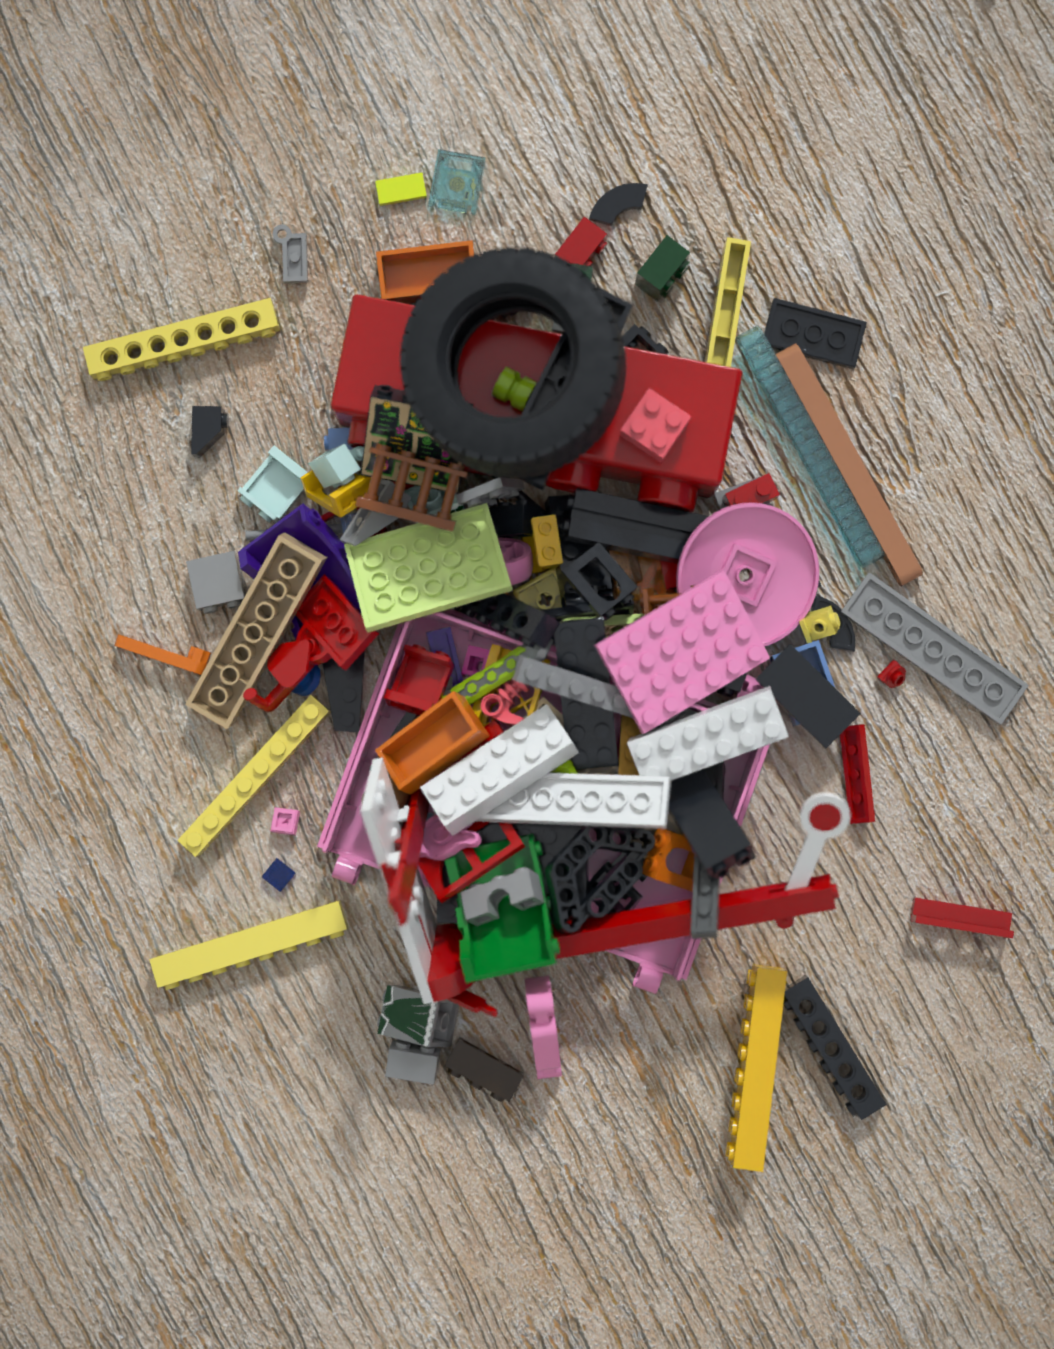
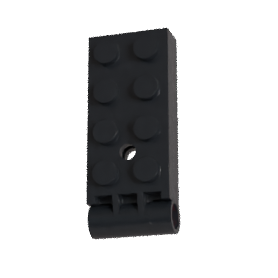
(595, 574)

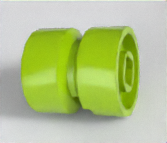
(513, 388)

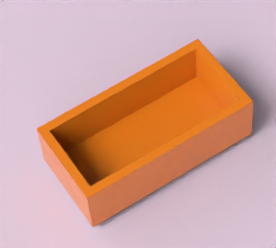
(409, 271)
(432, 742)

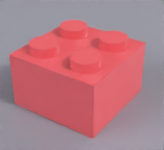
(655, 425)

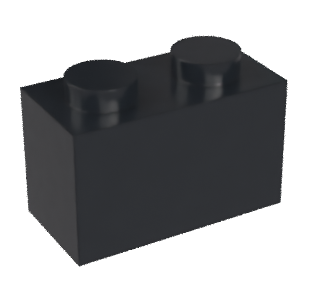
(514, 520)

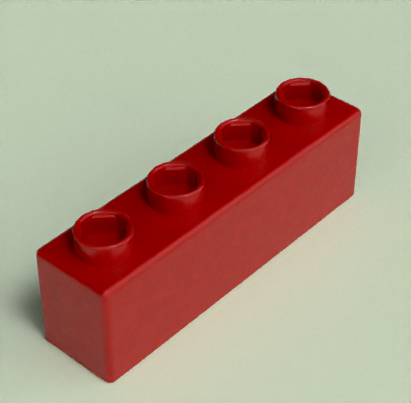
(699, 388)

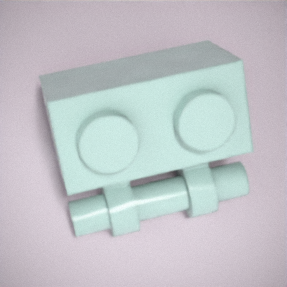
(337, 465)

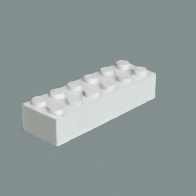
(709, 736)
(499, 770)

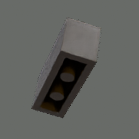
(483, 1070)

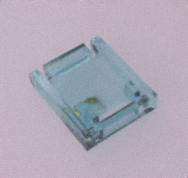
(456, 187)

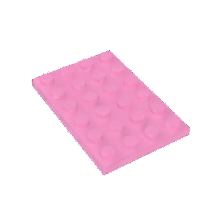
(682, 651)

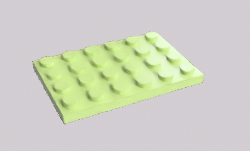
(427, 569)

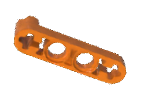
(194, 662)

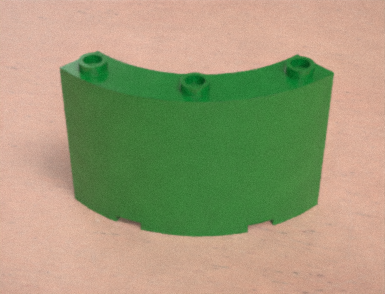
(519, 937)

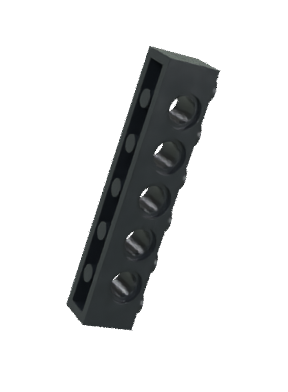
(515, 617)
(870, 1099)

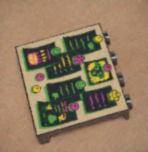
(395, 425)

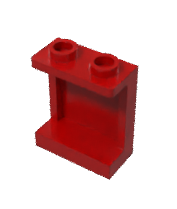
(419, 680)

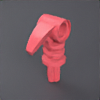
(505, 699)

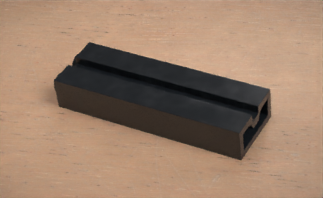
(628, 525)
(708, 825)

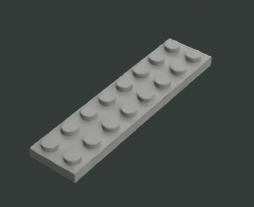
(934, 648)

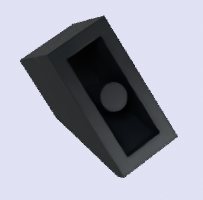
(207, 428)

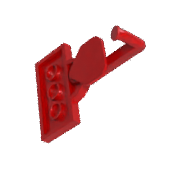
(329, 631)

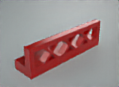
(961, 917)

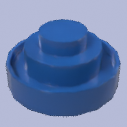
(308, 683)

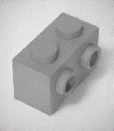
(412, 1062)

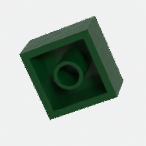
(662, 268)

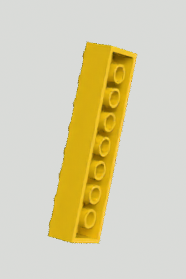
(757, 1067)

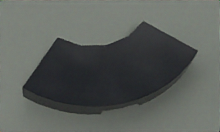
(617, 201)
(845, 636)

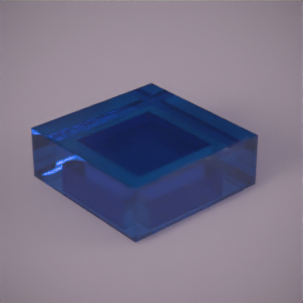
(278, 874)

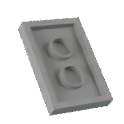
(491, 492)

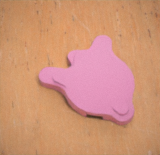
(441, 845)

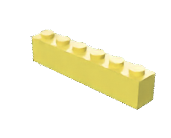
(727, 301)

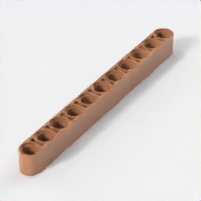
(895, 547)

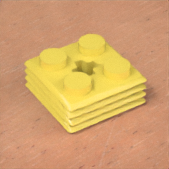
(544, 584)

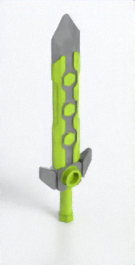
(496, 674)

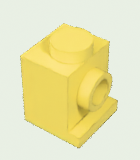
(823, 616)

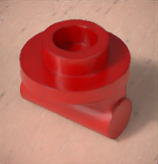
(892, 675)

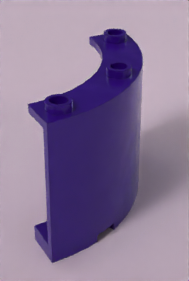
(310, 529)

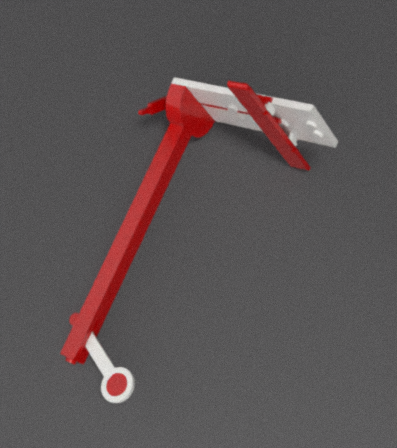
(435, 949)

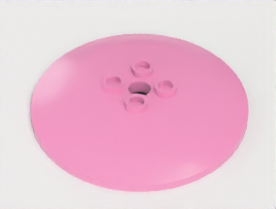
(775, 552)

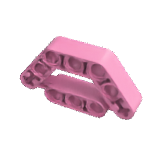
(543, 1027)

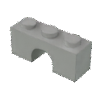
(482, 900)

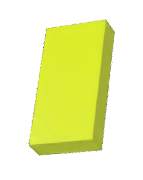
(401, 189)

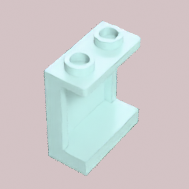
(274, 486)

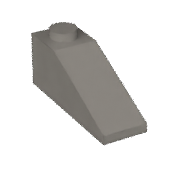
(369, 522)

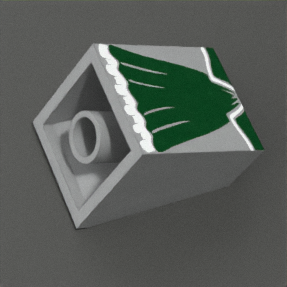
(411, 1020)

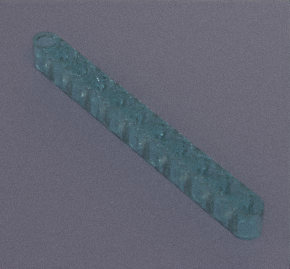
(810, 446)

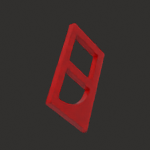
(433, 868)

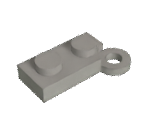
(294, 255)

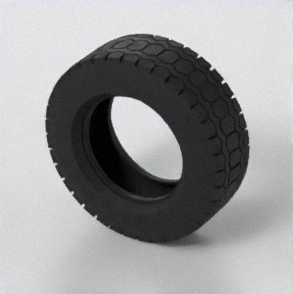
(466, 300)

